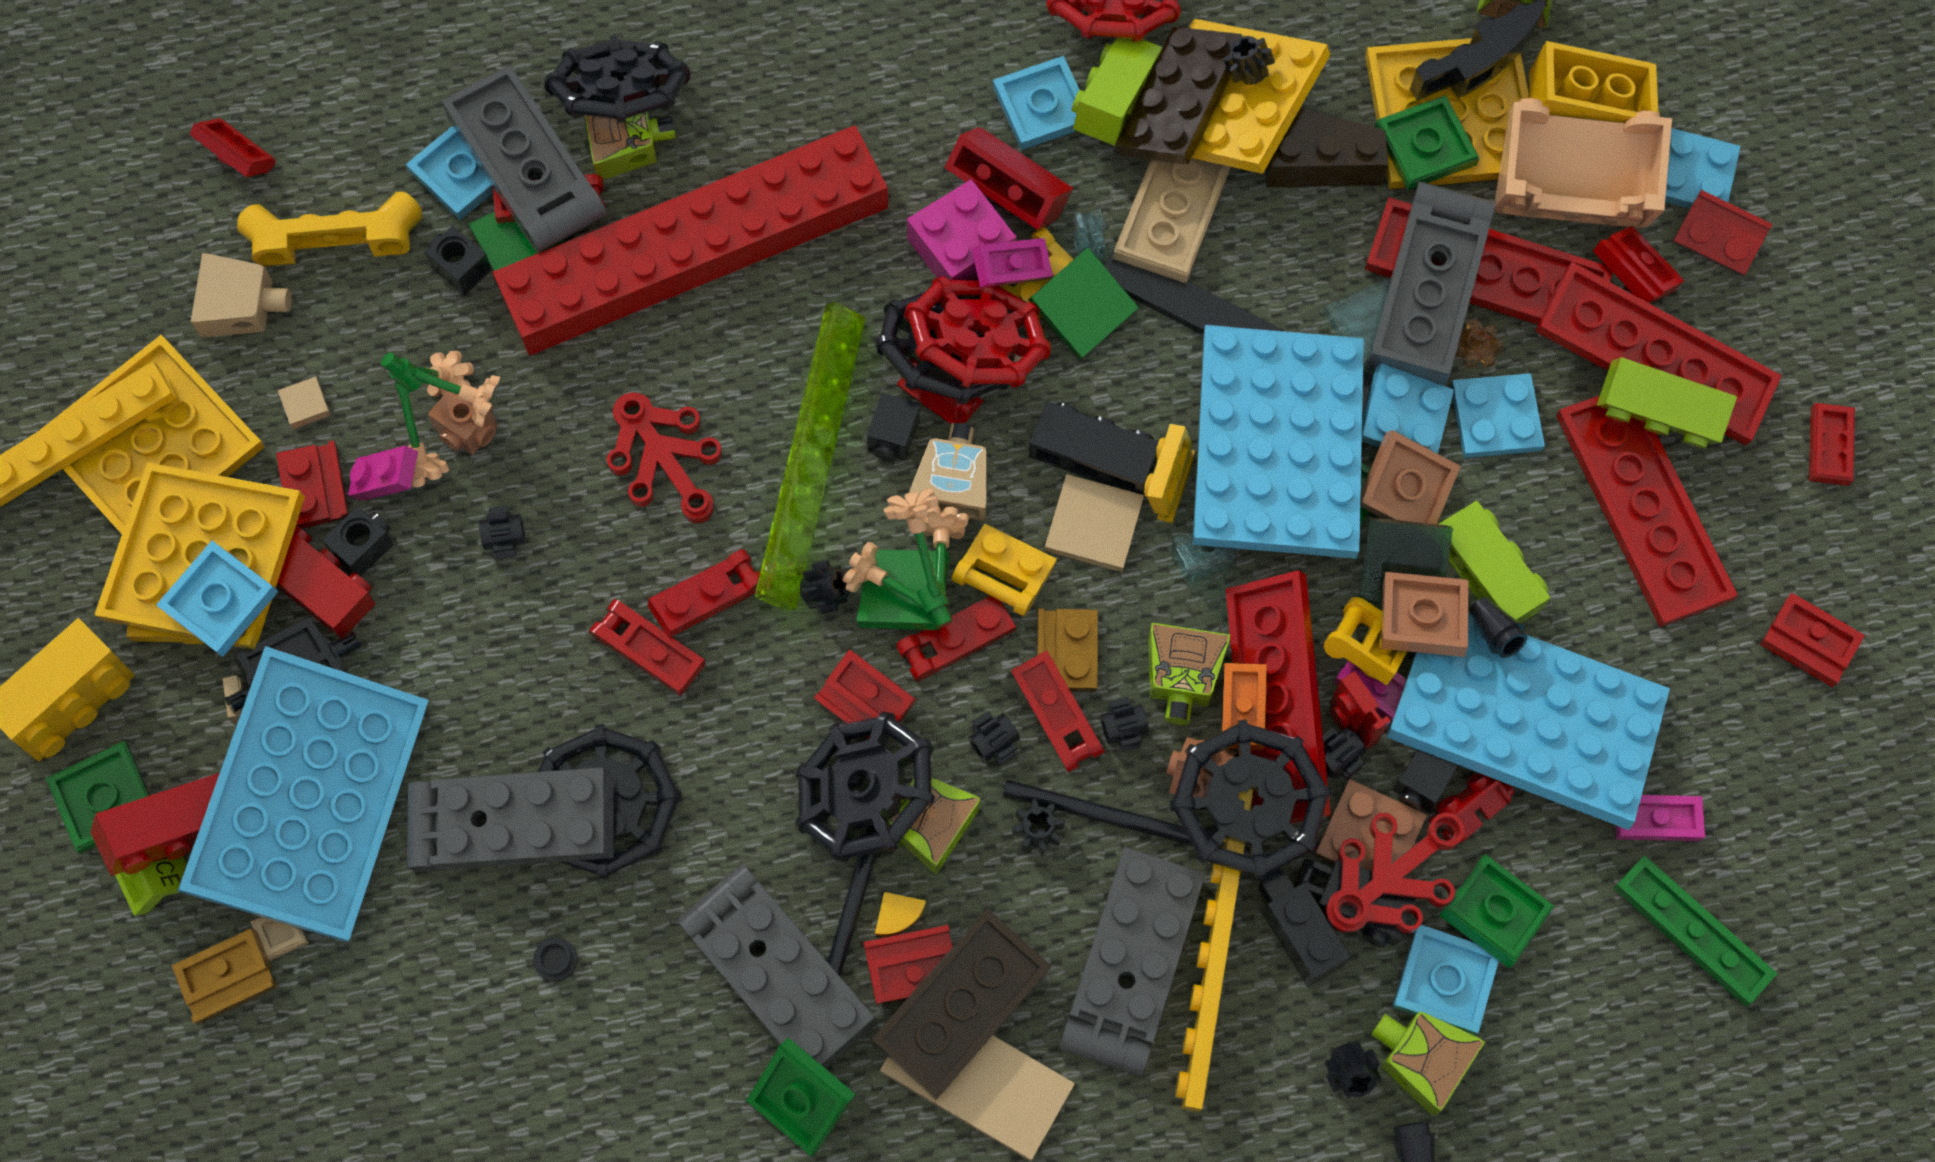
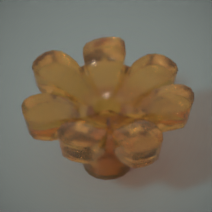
(1478, 344)

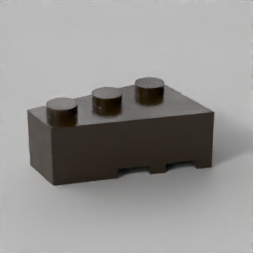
(1328, 153)

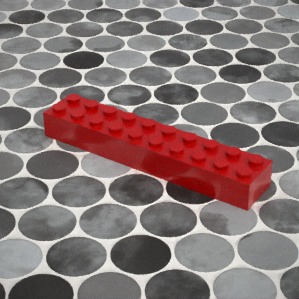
(691, 240)

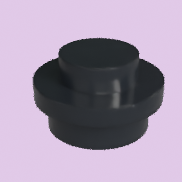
(555, 959)

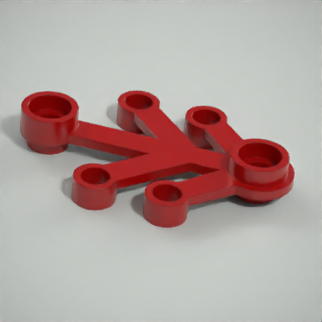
(661, 450)
(1389, 877)

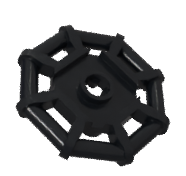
(617, 79)
(925, 375)
(628, 793)
(879, 800)
(1228, 811)

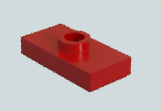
(232, 147)
(1832, 444)

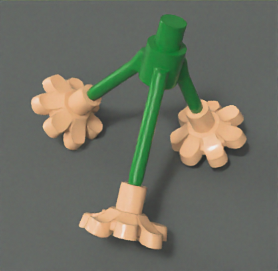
(444, 376)
(923, 520)

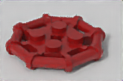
(1115, 17)
(982, 358)

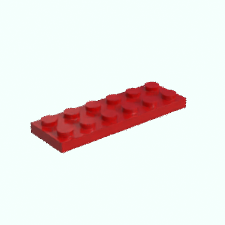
(1512, 275)
(1610, 323)
(1647, 513)
(1274, 628)

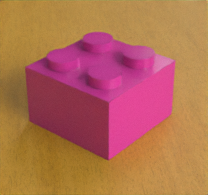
(952, 228)

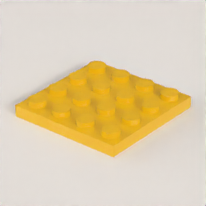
(1481, 112)
(1256, 117)
(188, 433)
(174, 521)

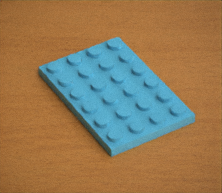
(1279, 442)
(1537, 722)
(304, 795)

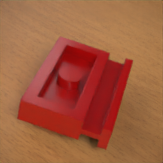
(1722, 232)
(1638, 265)
(319, 478)
(1812, 640)
(862, 692)
(1356, 709)
(904, 961)

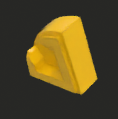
(898, 914)

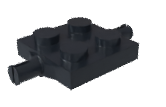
(298, 640)

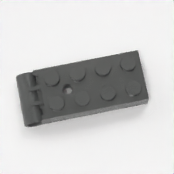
(513, 149)
(1430, 301)
(528, 819)
(1138, 940)
(787, 986)

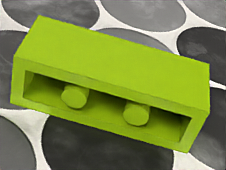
(1114, 88)
(1666, 403)
(1493, 564)

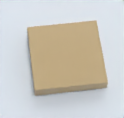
(1094, 523)

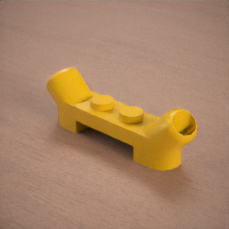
(383, 230)

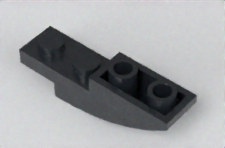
(1489, 52)

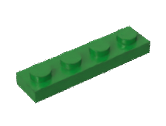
(1695, 931)

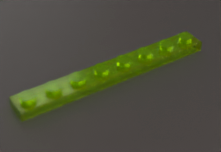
(810, 457)

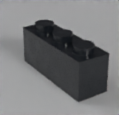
(1093, 447)

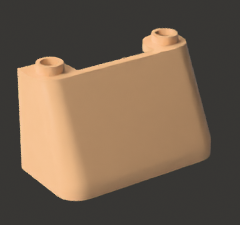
(1583, 167)

